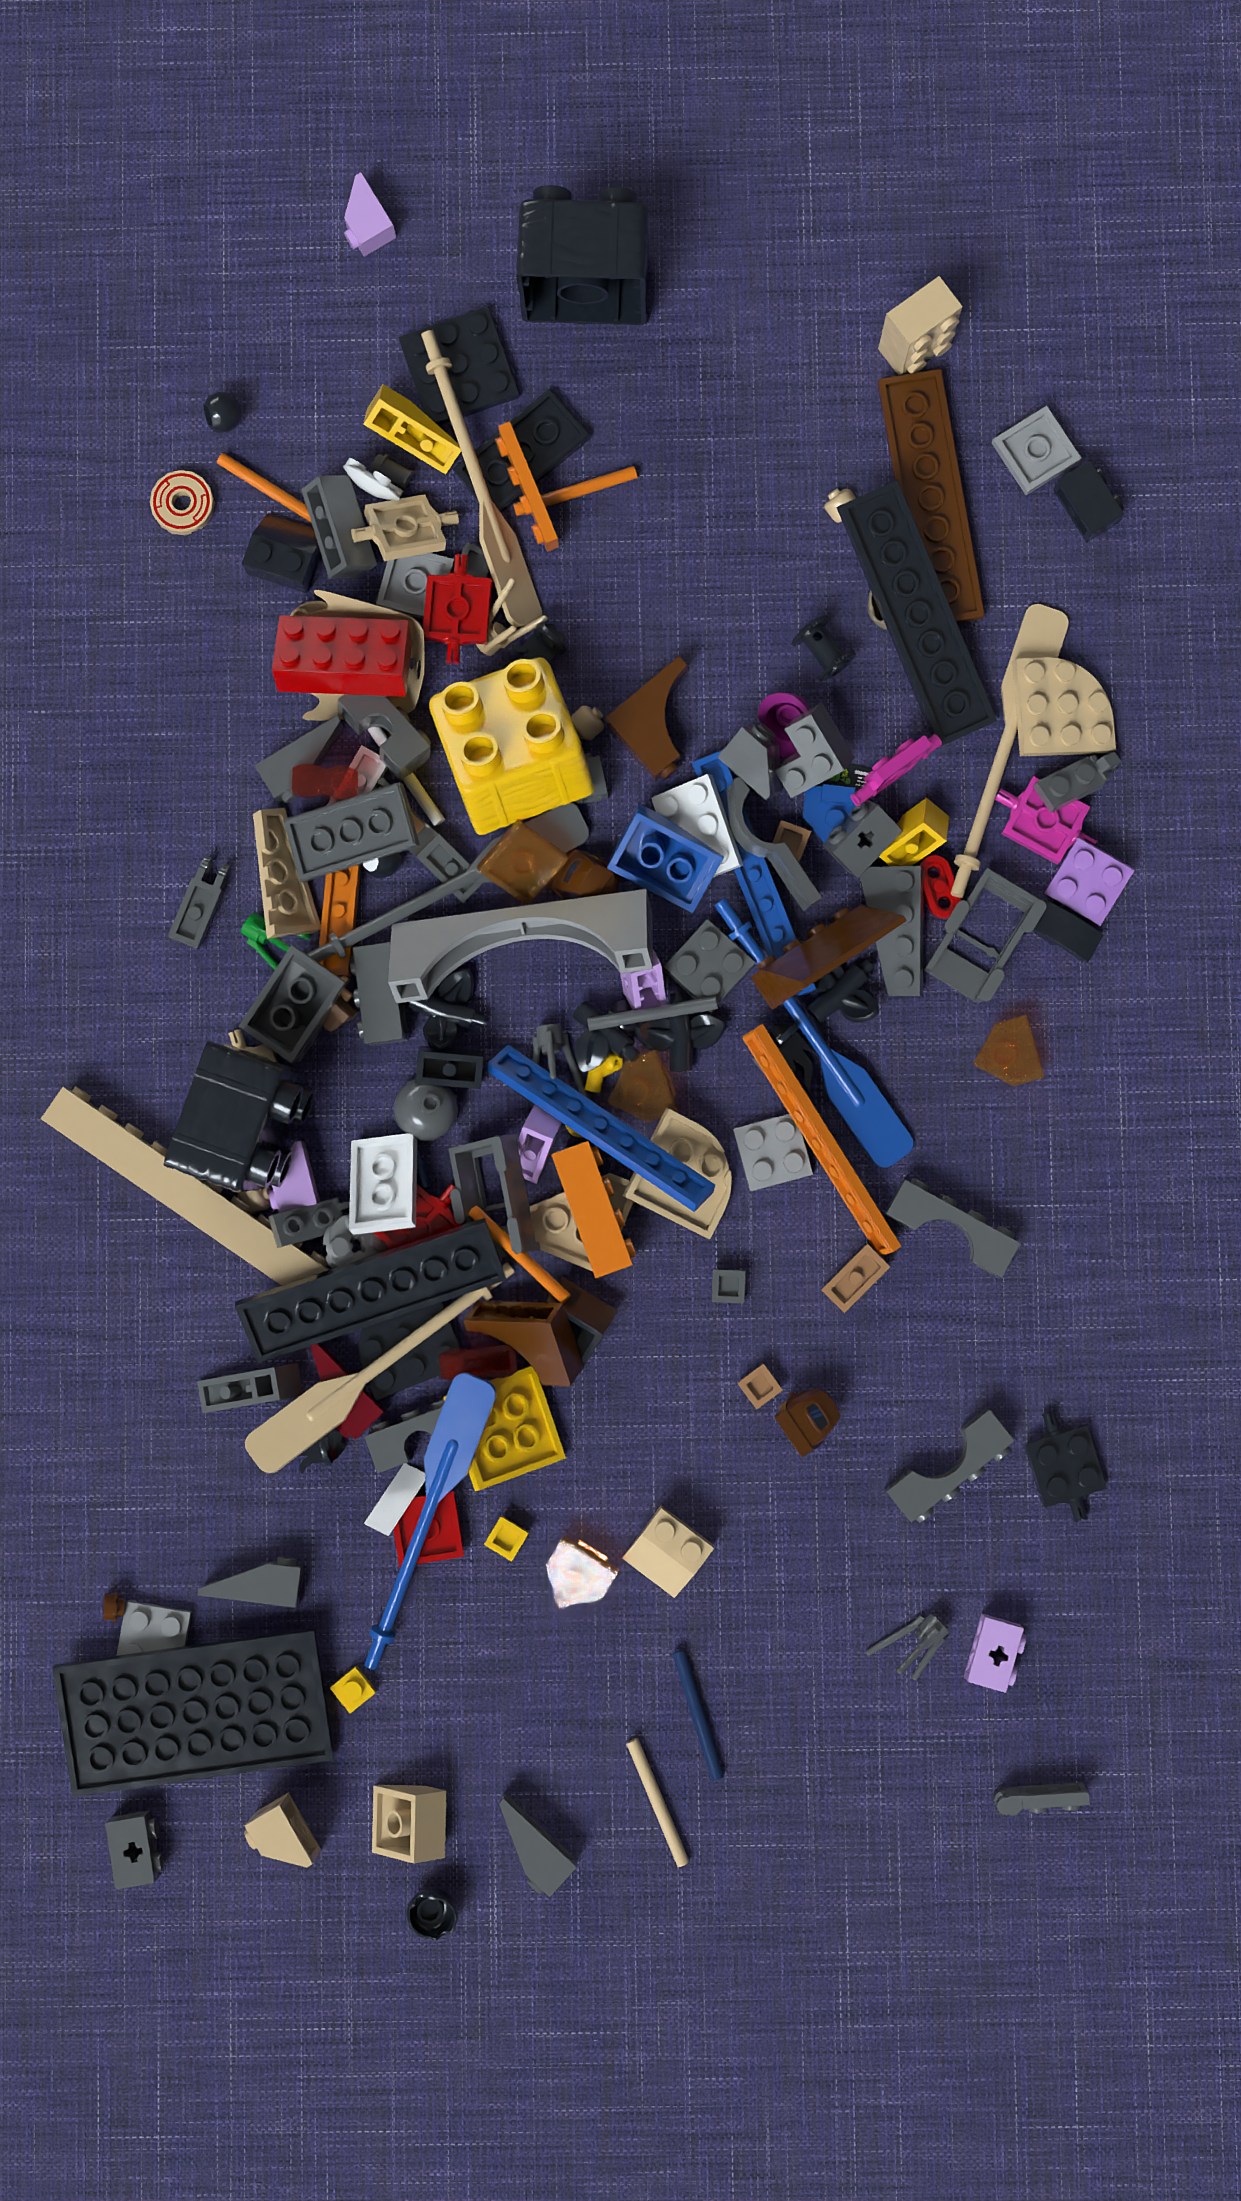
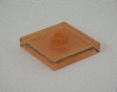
(522, 862)

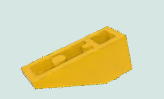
(411, 429)

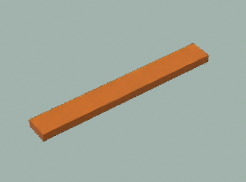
(821, 1141)

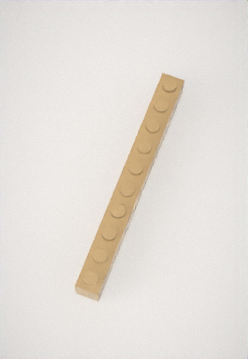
(186, 1195)

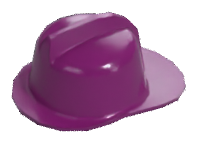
(777, 712)

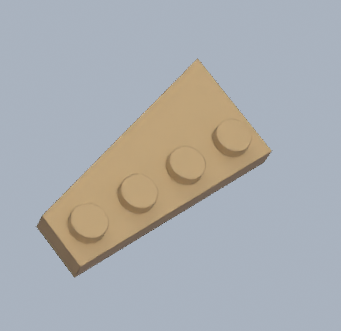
(286, 900)

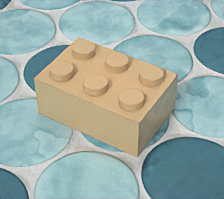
(920, 328)

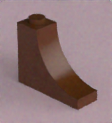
(642, 725)
(535, 1331)

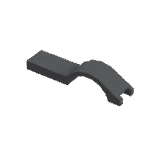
(778, 854)
(440, 857)

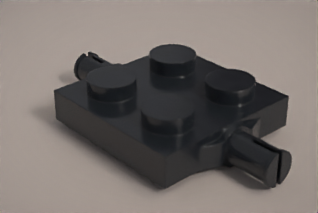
(1065, 1466)

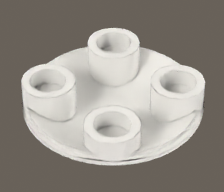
(374, 484)

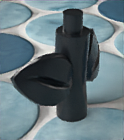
(842, 992)
(449, 1010)
(681, 1035)
(595, 1046)

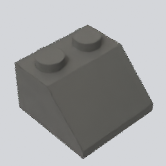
(754, 758)

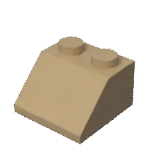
(668, 1551)
(409, 1822)
(282, 1833)

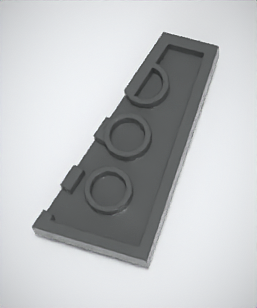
(901, 951)

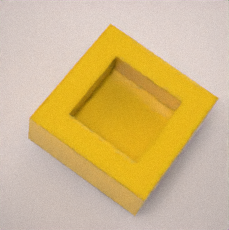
(506, 1538)
(353, 1689)

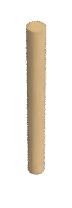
(657, 1802)

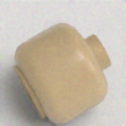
(837, 498)
(587, 722)
(256, 1200)

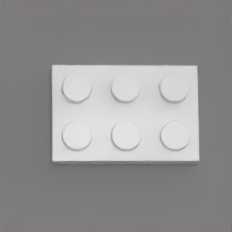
(701, 813)
(383, 1184)

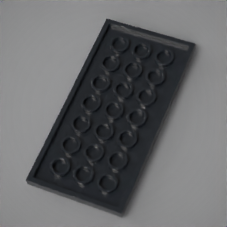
(193, 1712)

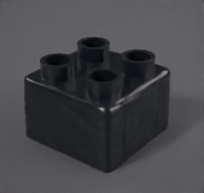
(583, 257)
(238, 1119)

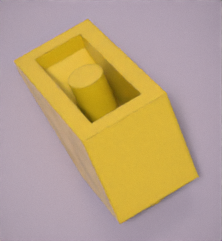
(922, 832)

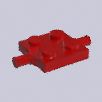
(457, 609)
(431, 1218)

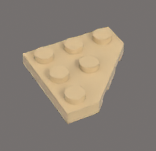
(556, 1227)

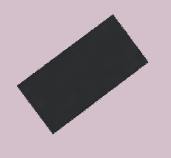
(546, 437)

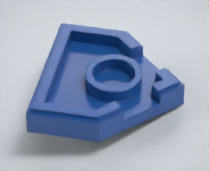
(827, 808)

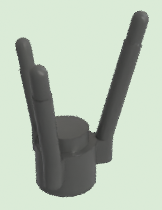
(550, 1040)
(930, 1634)

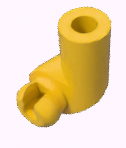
(595, 1076)

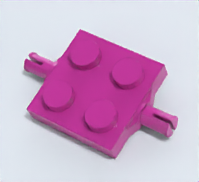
(889, 770)
(1040, 830)

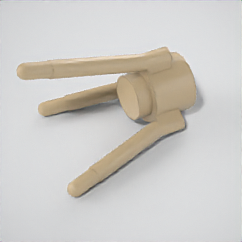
(498, 635)

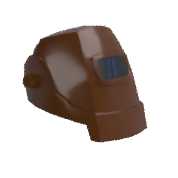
(583, 877)
(807, 1419)

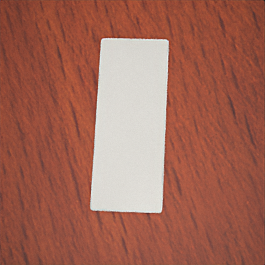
(396, 1499)

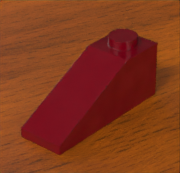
(365, 1410)

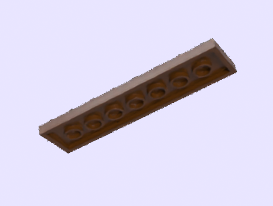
(930, 480)

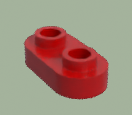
(939, 887)

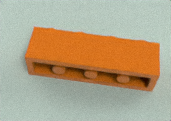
(592, 1210)

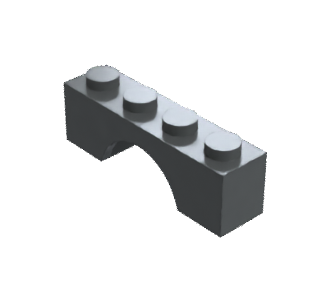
(989, 1247)
(982, 1441)

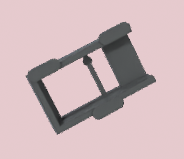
(962, 974)
(471, 1192)

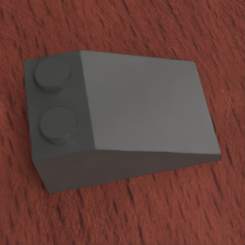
(293, 1005)

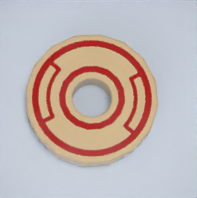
(182, 484)

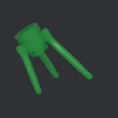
(255, 930)

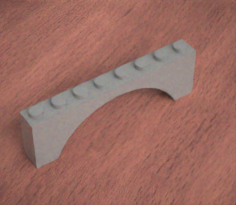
(432, 948)

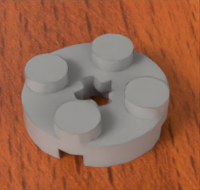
(338, 1243)

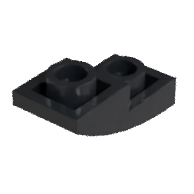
(1068, 932)

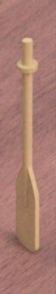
(495, 534)
(1038, 637)
(331, 1401)

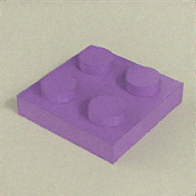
(1089, 881)

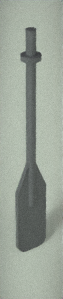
(559, 825)

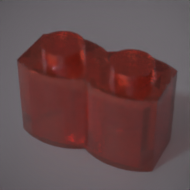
(333, 783)
(481, 1360)

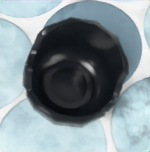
(432, 1913)

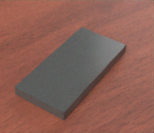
(351, 832)

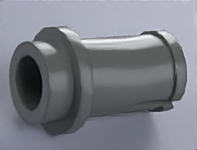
(392, 470)

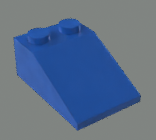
(664, 858)

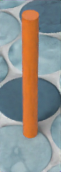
(264, 485)
(583, 488)
(523, 1259)

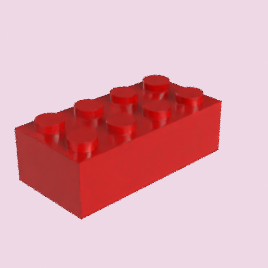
(342, 655)

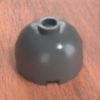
(425, 1110)

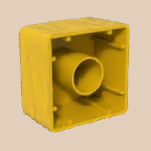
(511, 744)

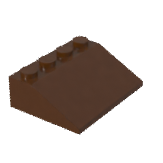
(822, 952)

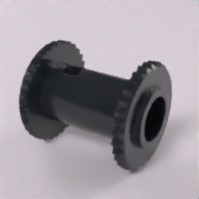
(825, 650)

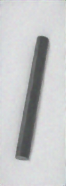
(652, 1013)

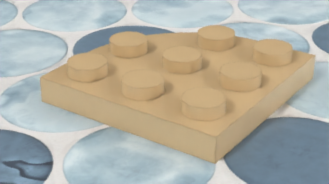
(1060, 709)
(702, 1153)

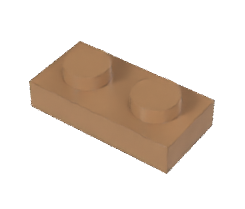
(855, 1278)

